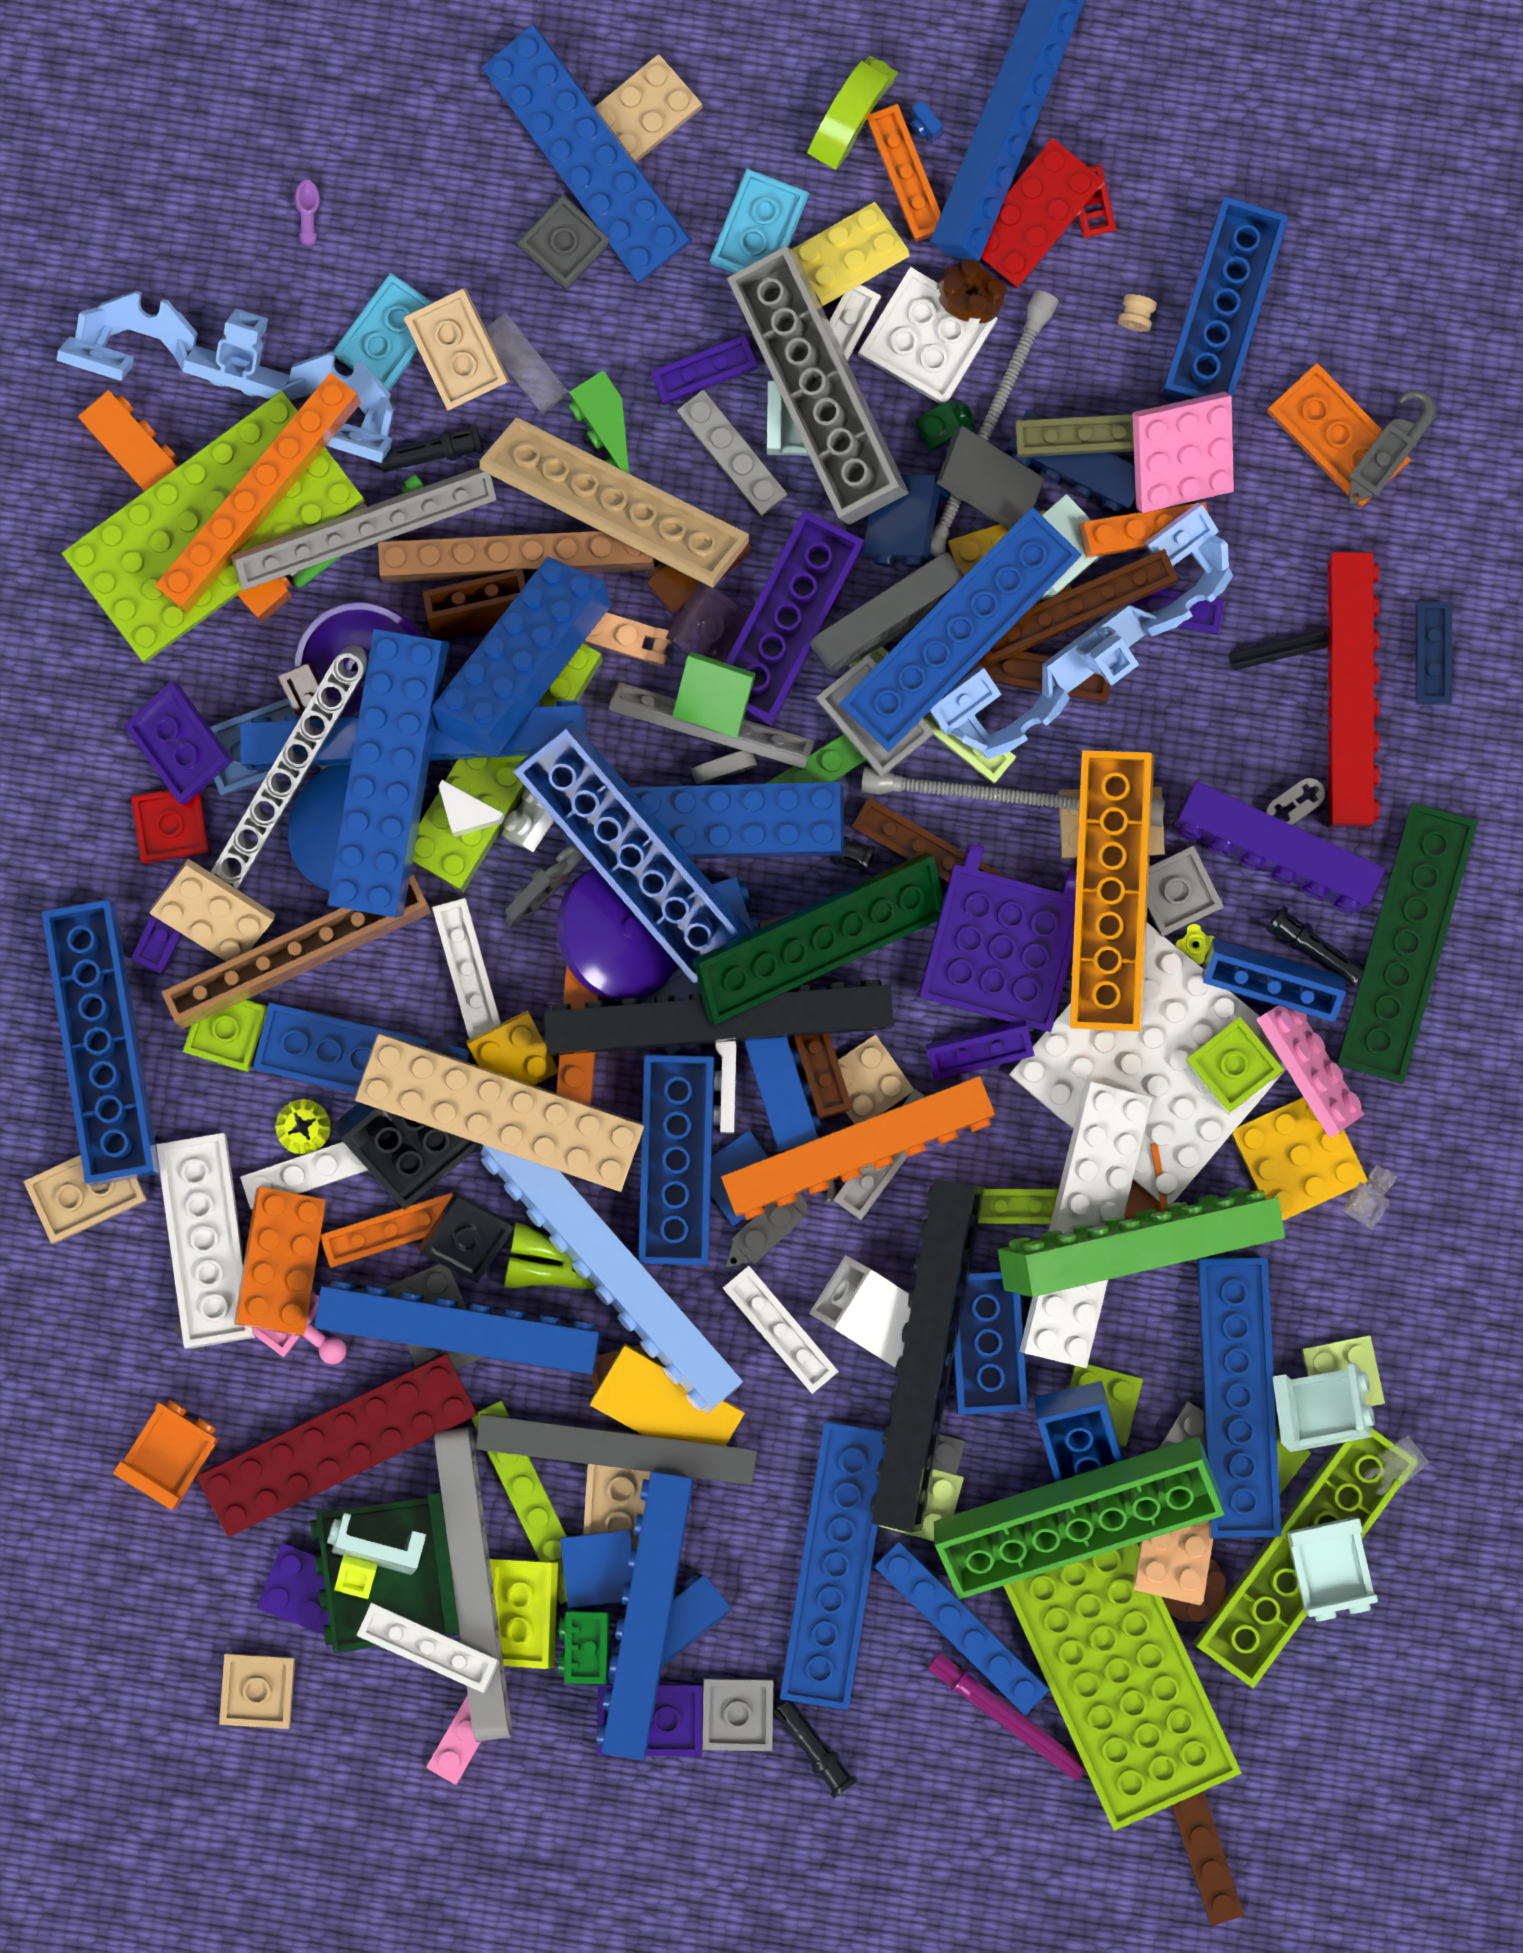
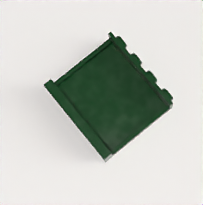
(421, 1597)

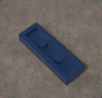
(1433, 653)

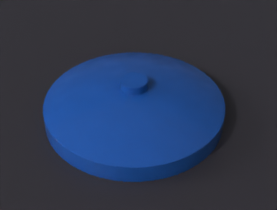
(317, 823)

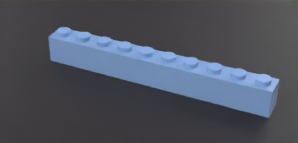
(618, 1278)

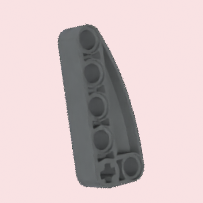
(887, 614)

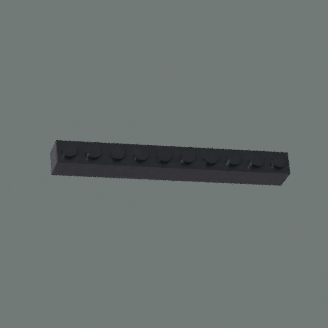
(686, 1022)
(927, 1355)

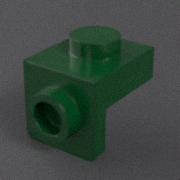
(941, 422)

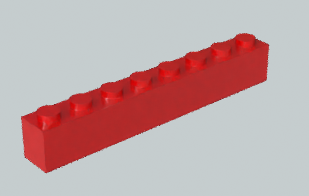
(1352, 690)

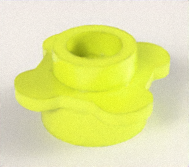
(1186, 944)

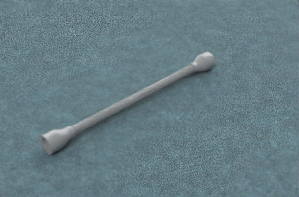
(1039, 312)
(874, 784)

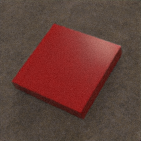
(169, 828)

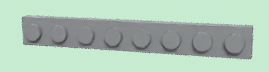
(363, 528)

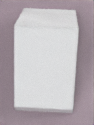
(466, 812)

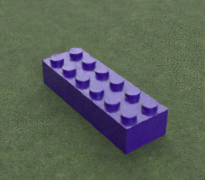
(793, 611)
(1278, 848)

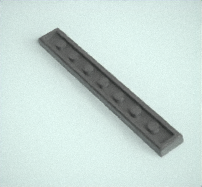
(616, 1449)

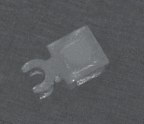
(1401, 1462)

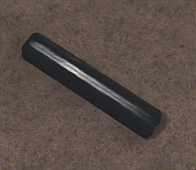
(1278, 649)

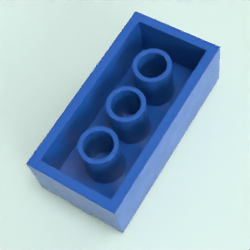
(987, 1354)

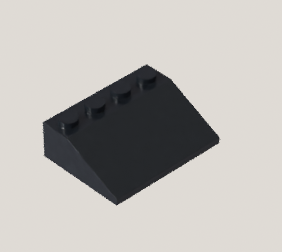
(400, 1151)

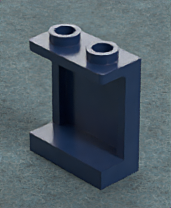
(905, 527)

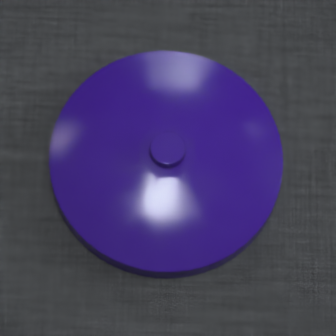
(344, 627)
(608, 943)

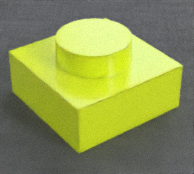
(355, 1576)

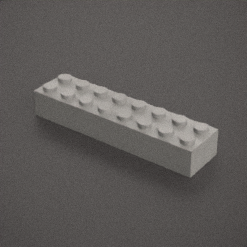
(817, 385)

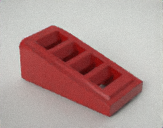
(1103, 198)

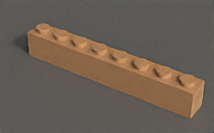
(501, 554)
(284, 959)

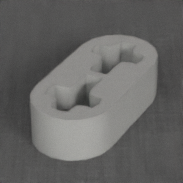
(723, 767)
(1290, 797)

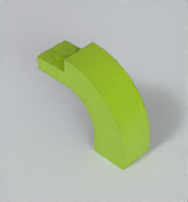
(850, 110)

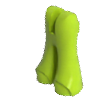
(527, 1273)

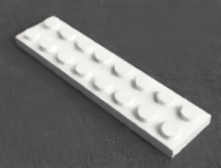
(1091, 1189)

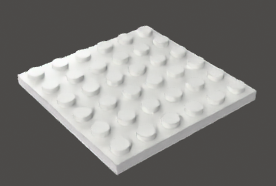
(1177, 1021)

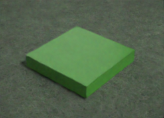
(713, 694)

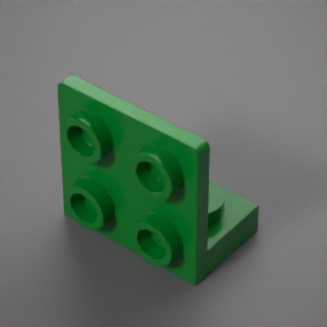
(585, 1646)

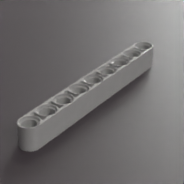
(291, 765)
(472, 1576)

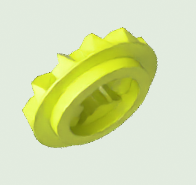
(318, 1131)

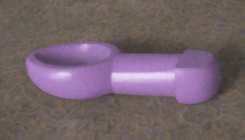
(307, 202)

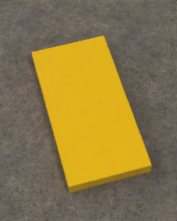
(651, 1404)

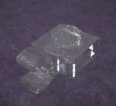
(1368, 1201)

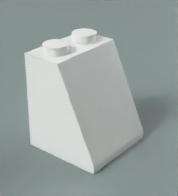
(865, 1309)

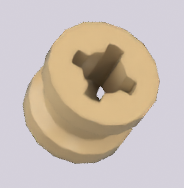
(1137, 312)

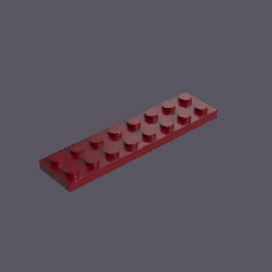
(336, 1444)

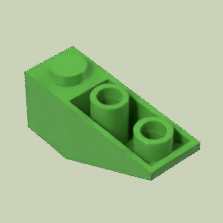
(603, 412)

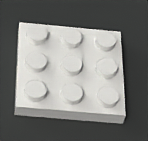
(923, 341)

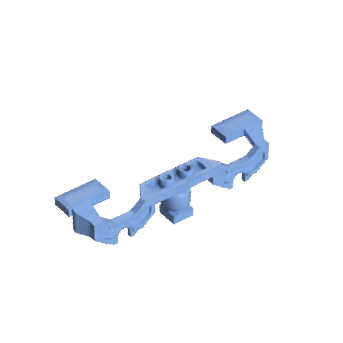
(232, 365)
(1099, 649)

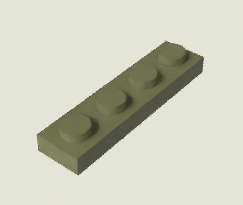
(1074, 435)

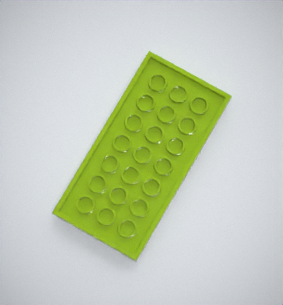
(143, 539)
(1123, 1685)

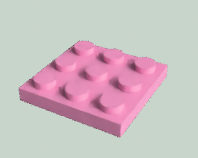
(1183, 452)

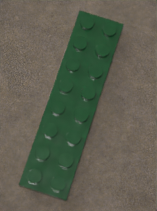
(819, 938)
(1406, 943)

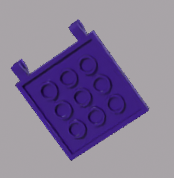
(1001, 945)

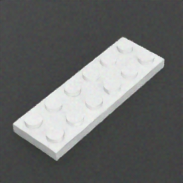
(203, 1238)

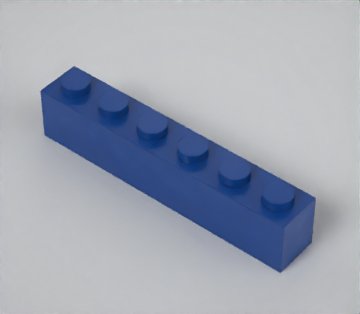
(962, 1626)

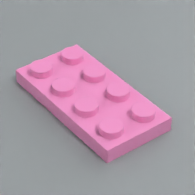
(1311, 1068)

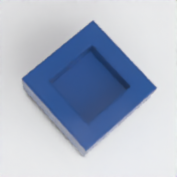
(925, 122)

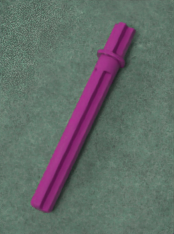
(1007, 1716)

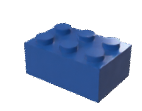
(1078, 1430)

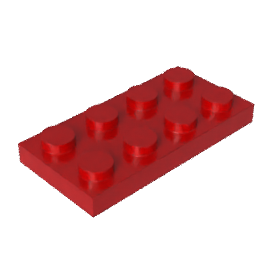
(1039, 211)

